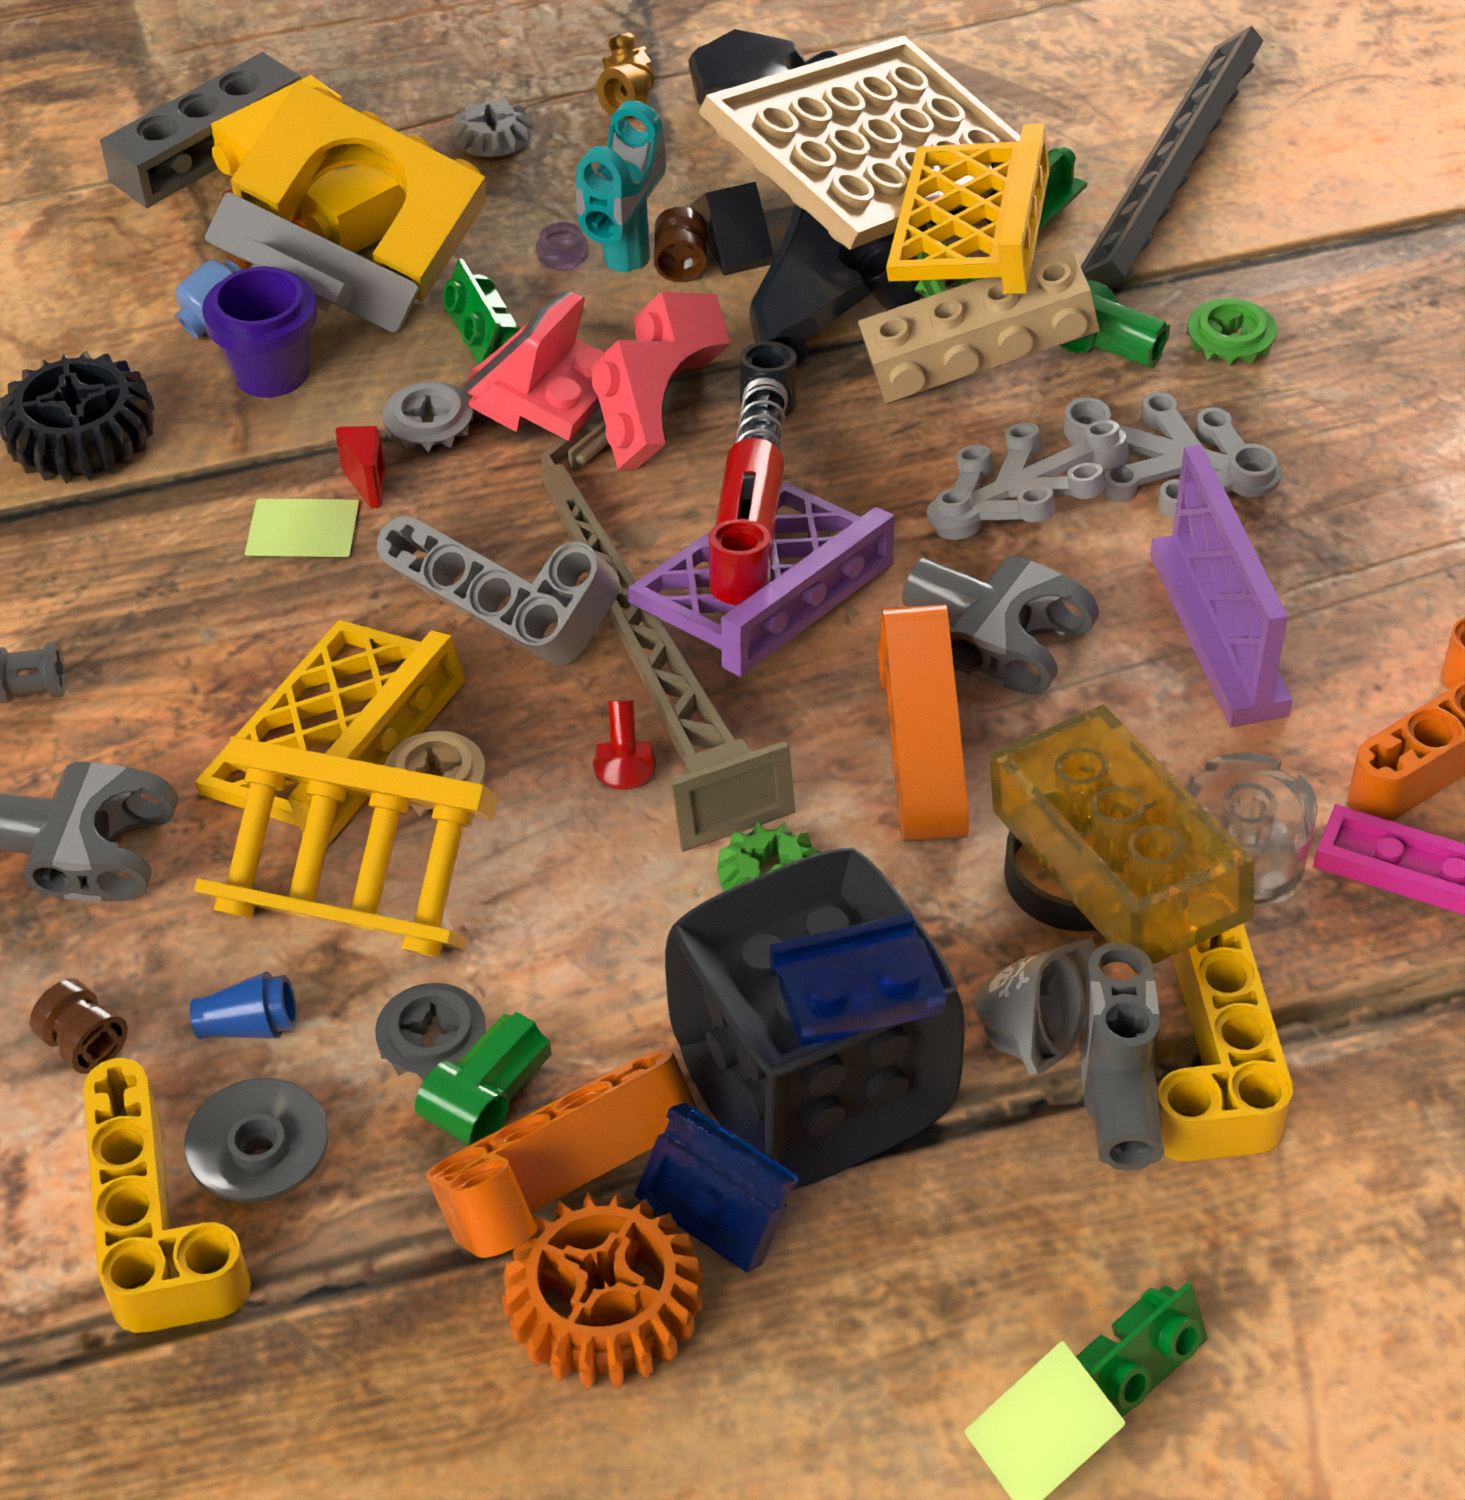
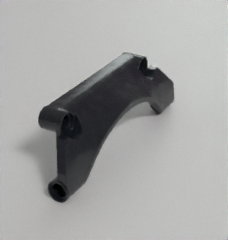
(812, 272)

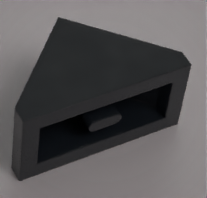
(736, 228)

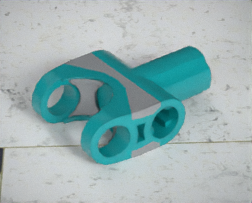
(615, 195)

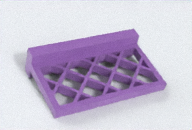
(796, 592)
(1223, 597)

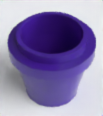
(263, 328)

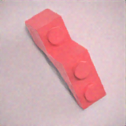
(673, 337)

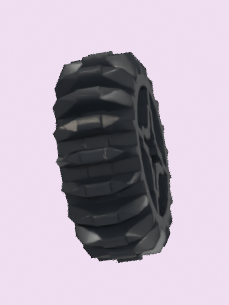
(76, 417)

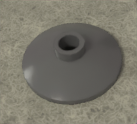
(250, 1118)

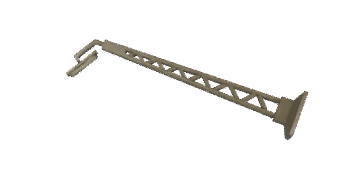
(721, 786)

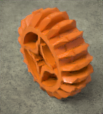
(609, 1323)

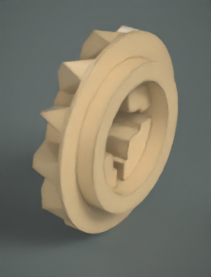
(451, 753)

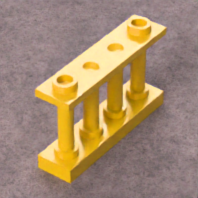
(328, 782)

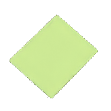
(302, 527)
(1044, 1426)

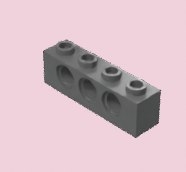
(176, 140)

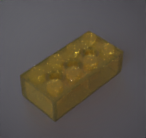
(1122, 835)

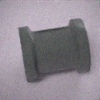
(49, 679)

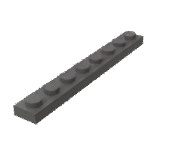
(1167, 163)

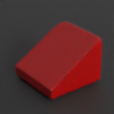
(363, 461)

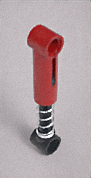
(752, 475)

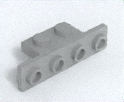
(330, 269)

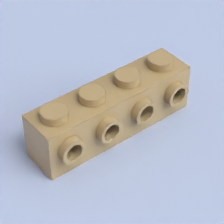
(978, 327)

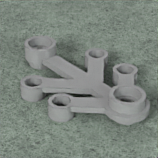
(1241, 467)
(960, 510)

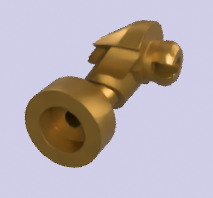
(625, 74)

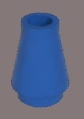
(248, 1009)

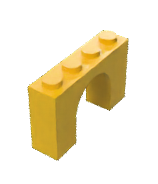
(320, 133)
(343, 205)

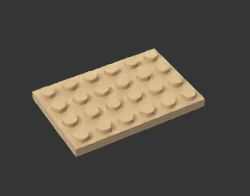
(849, 130)

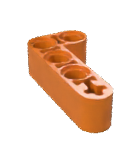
(923, 722)
(1417, 752)
(553, 1151)

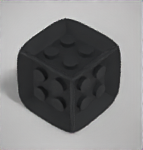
(819, 1102)

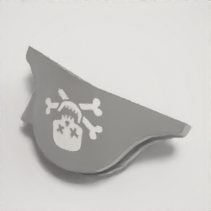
(1037, 1004)

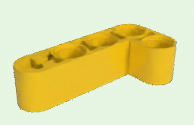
(1226, 1014)
(138, 1191)

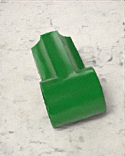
(1122, 330)
(474, 1095)

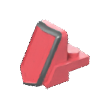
(540, 373)

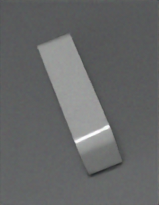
(486, 584)

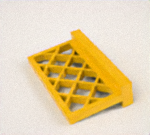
(1013, 211)
(399, 708)

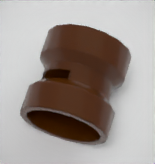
(680, 244)
(74, 1022)

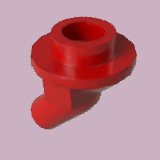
(624, 760)

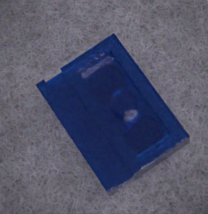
(857, 979)
(716, 1186)

